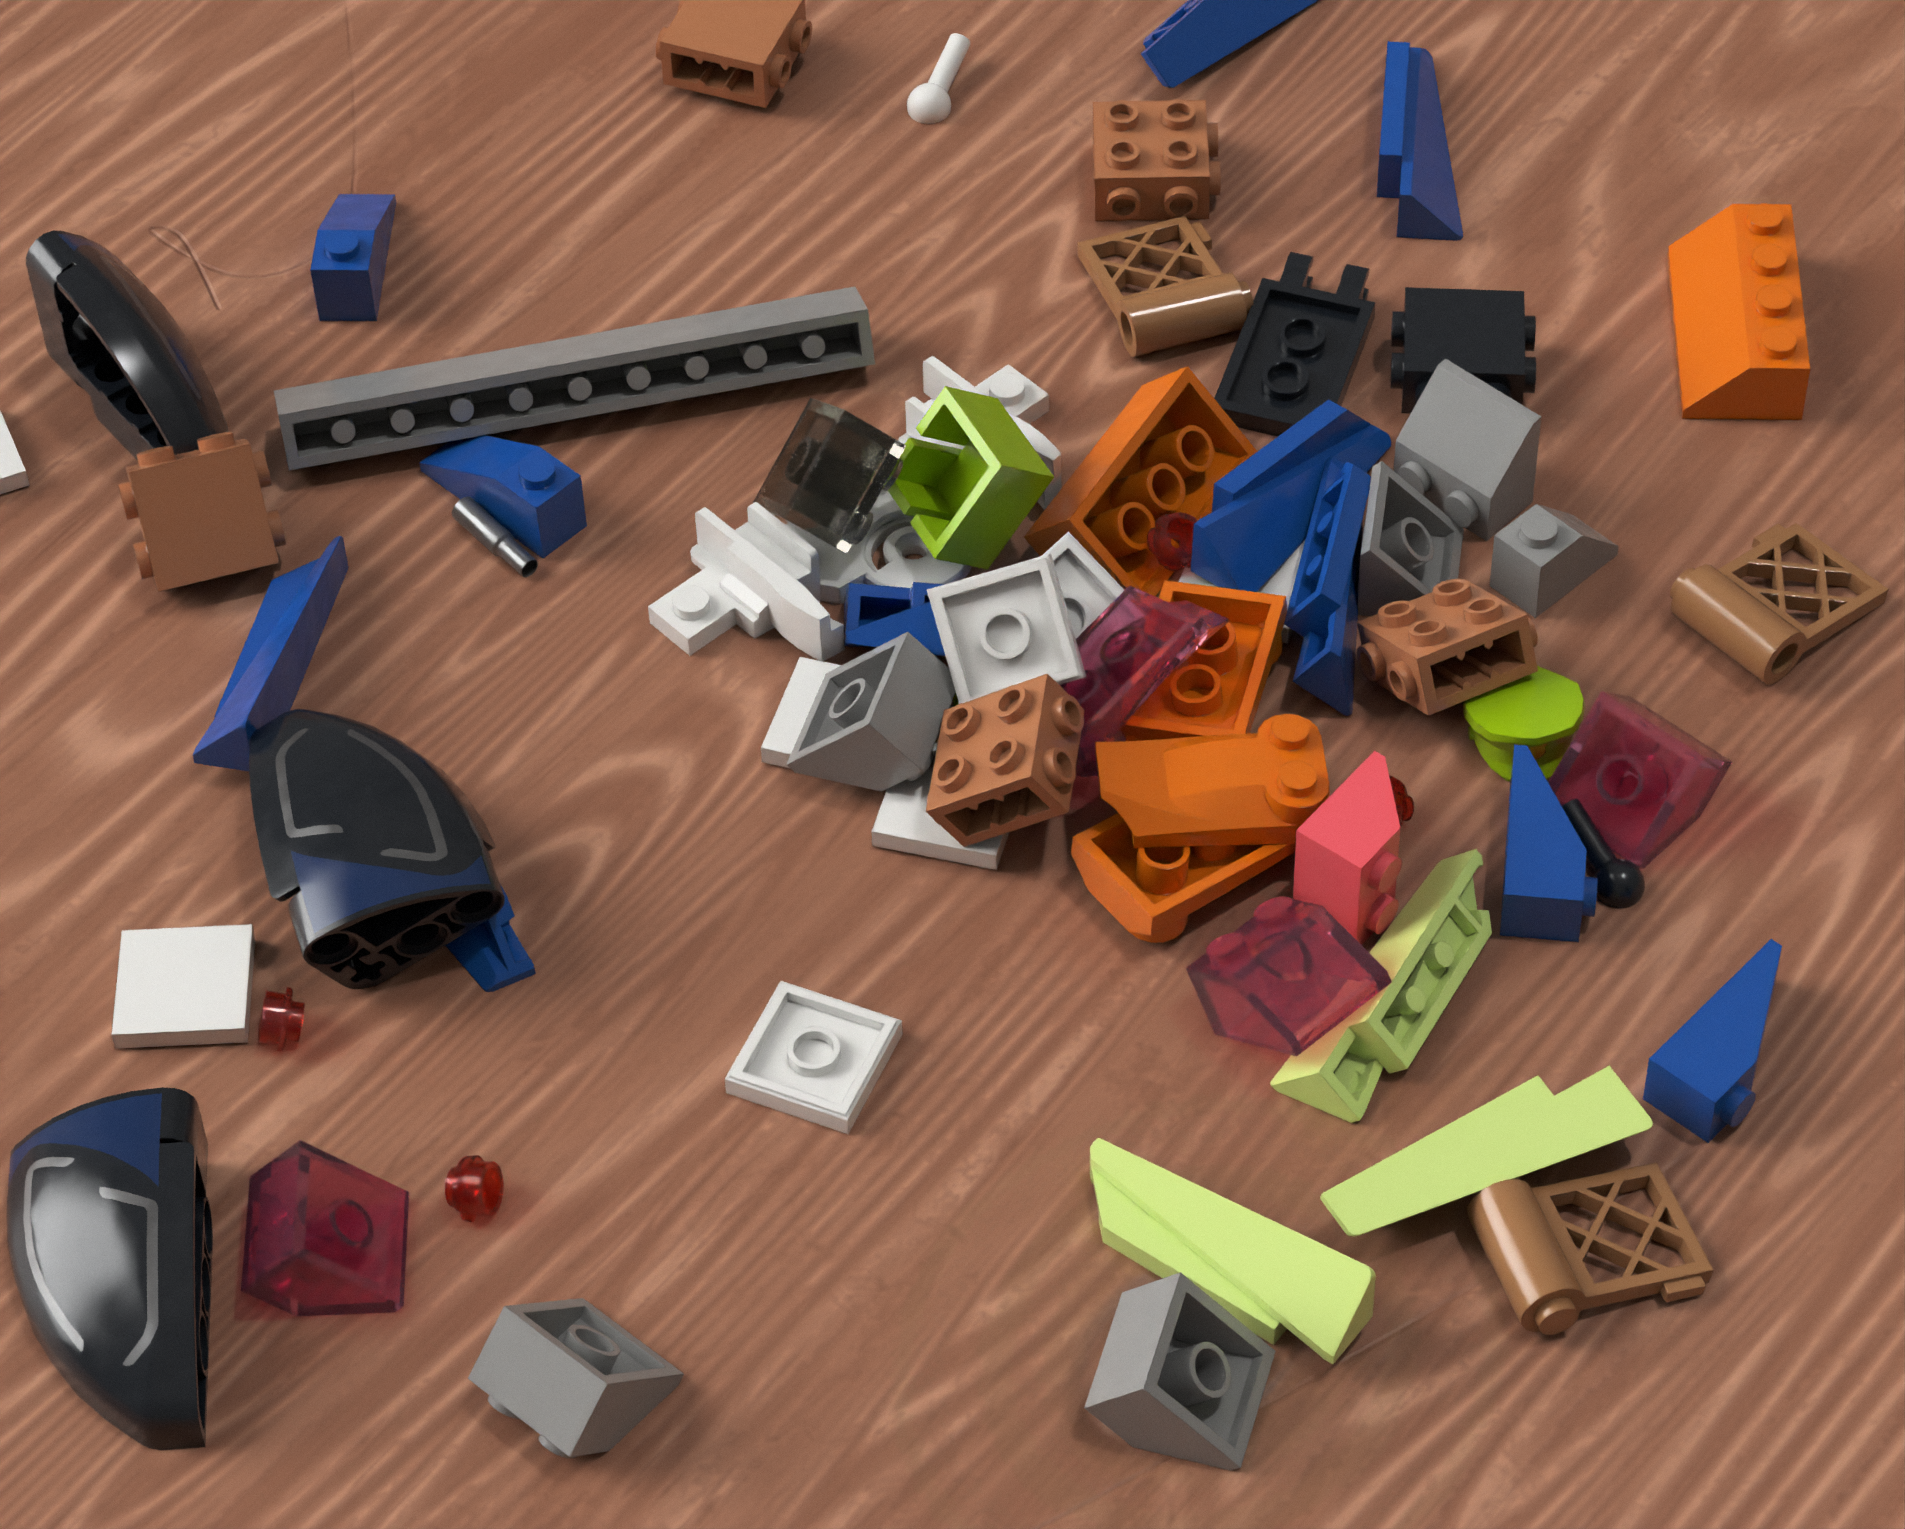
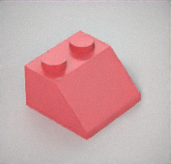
(1351, 852)

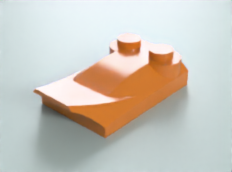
(1225, 677)
(1217, 785)
(1160, 886)

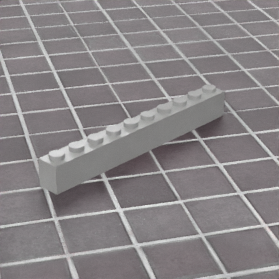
(574, 377)

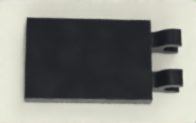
(1296, 348)

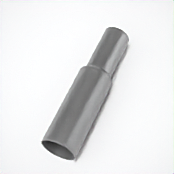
(493, 535)

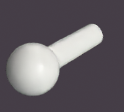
(931, 101)

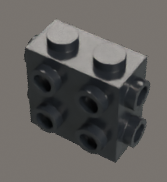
(1472, 329)

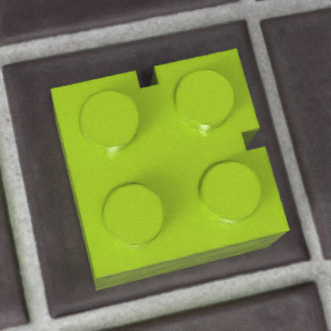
(972, 497)

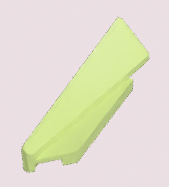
(1427, 959)
(1489, 1145)
(1236, 1256)

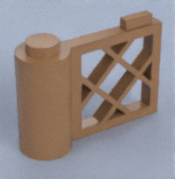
(1171, 308)
(1753, 621)
(1538, 1252)

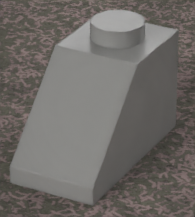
(1545, 557)

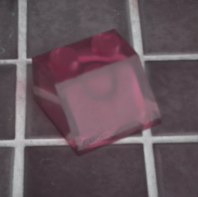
(1637, 776)
(1285, 977)
(324, 1236)

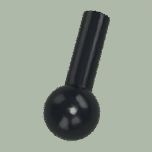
(1619, 880)

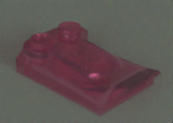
(1127, 658)

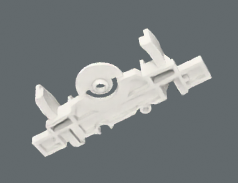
(777, 574)

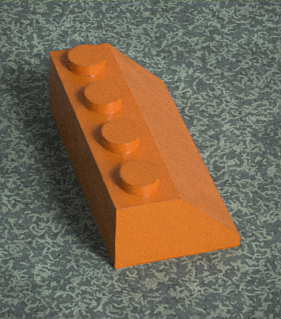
(1740, 316)
(1146, 465)

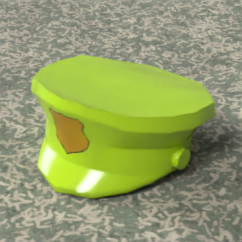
(1530, 711)

